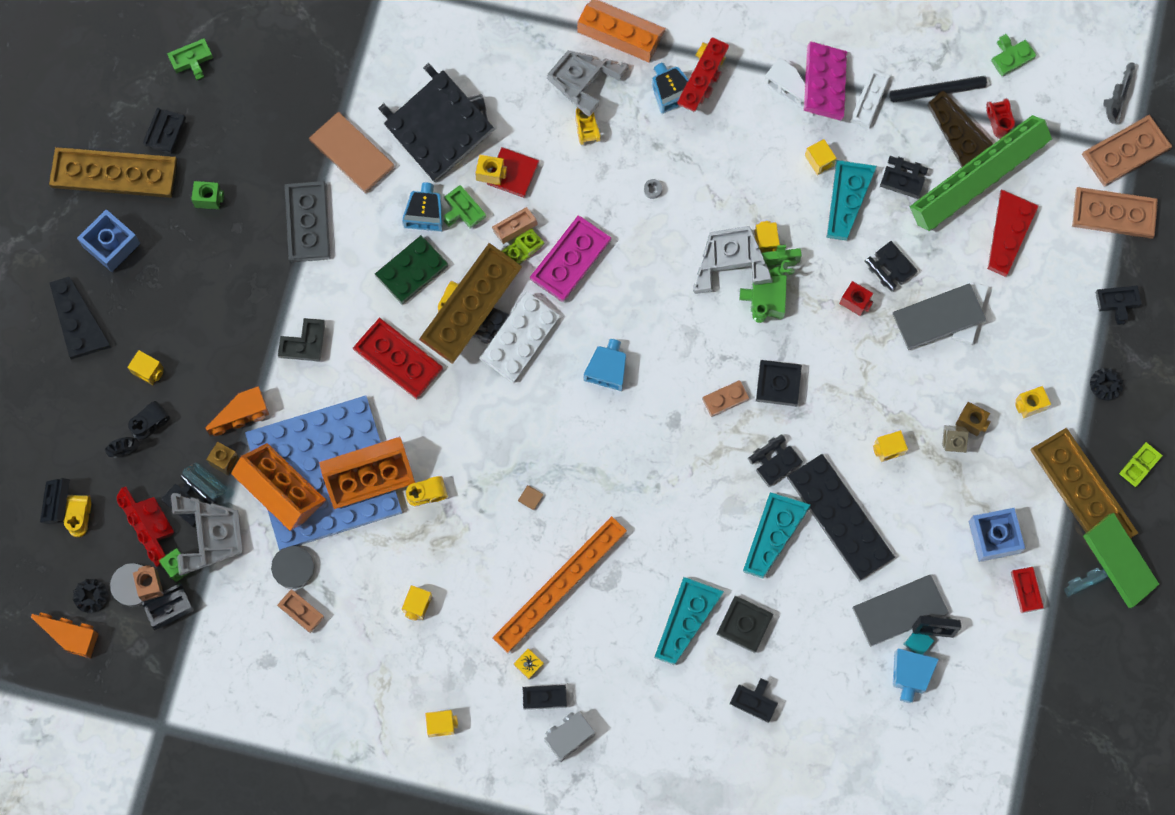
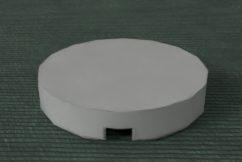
(124, 587)

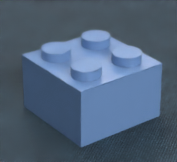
(108, 240)
(996, 534)

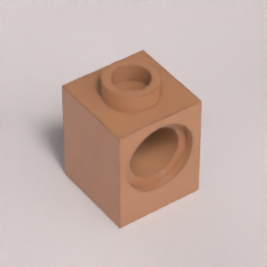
(154, 589)

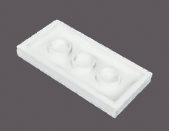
(519, 337)

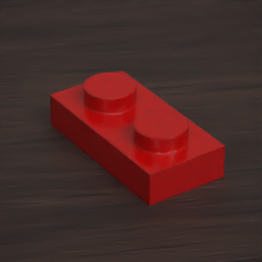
(1027, 590)

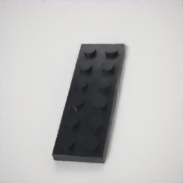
(840, 517)

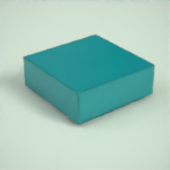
(918, 643)

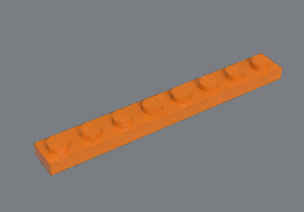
(559, 585)

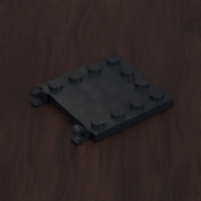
(438, 125)

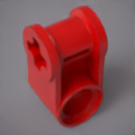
(1000, 114)

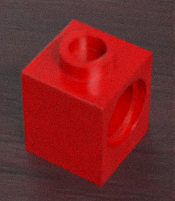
(856, 290)

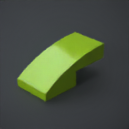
(1140, 464)

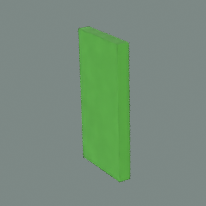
(1121, 560)

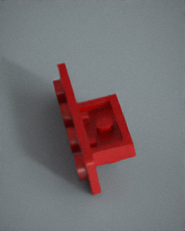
(704, 75)
(148, 523)

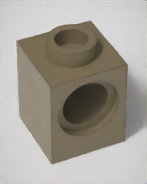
(955, 438)

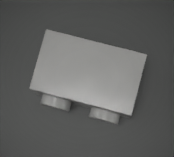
(569, 736)

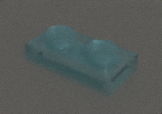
(1077, 584)

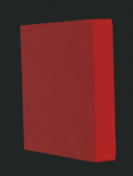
(519, 172)

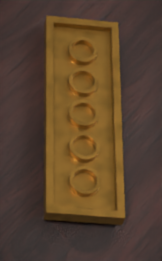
(113, 172)
(470, 303)
(1078, 482)

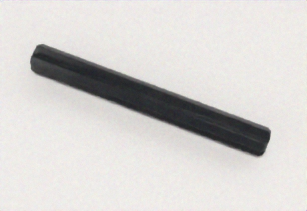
(936, 88)

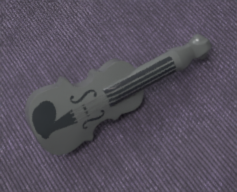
(1115, 104)

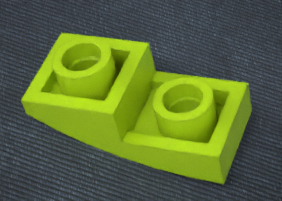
(524, 246)

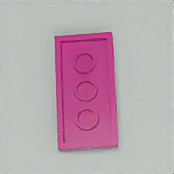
(825, 81)
(570, 258)

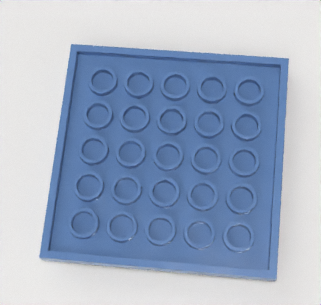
(315, 438)

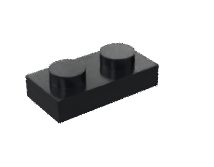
(936, 626)
(544, 697)

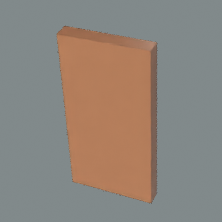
(1126, 150)
(351, 152)
(1114, 212)

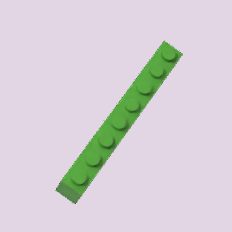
(981, 173)

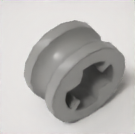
(646, 189)

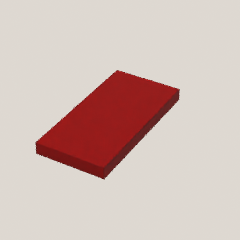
(397, 358)

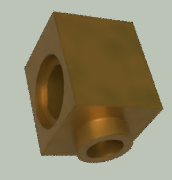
(973, 410)
(222, 458)

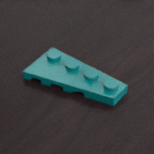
(848, 192)
(774, 530)
(687, 615)

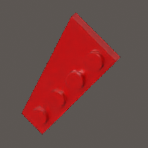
(1010, 228)

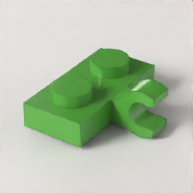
(191, 57)
(1012, 57)
(463, 207)
(776, 257)

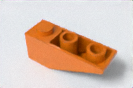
(242, 409)
(74, 639)

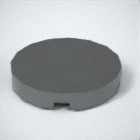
(292, 567)

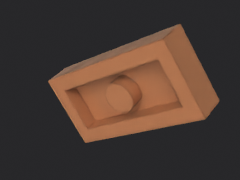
(514, 225)
(725, 398)
(300, 611)

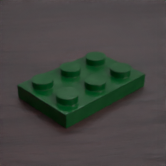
(411, 269)

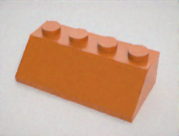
(620, 29)
(366, 472)
(277, 486)

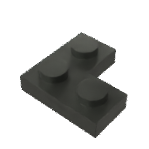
(306, 347)

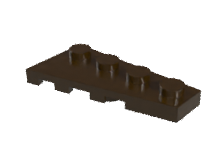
(959, 130)

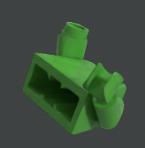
(769, 298)

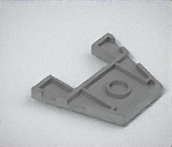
(575, 74)
(731, 250)
(216, 532)

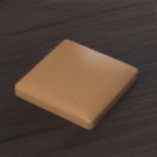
(530, 497)

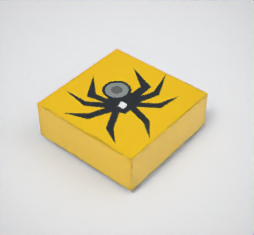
(528, 663)

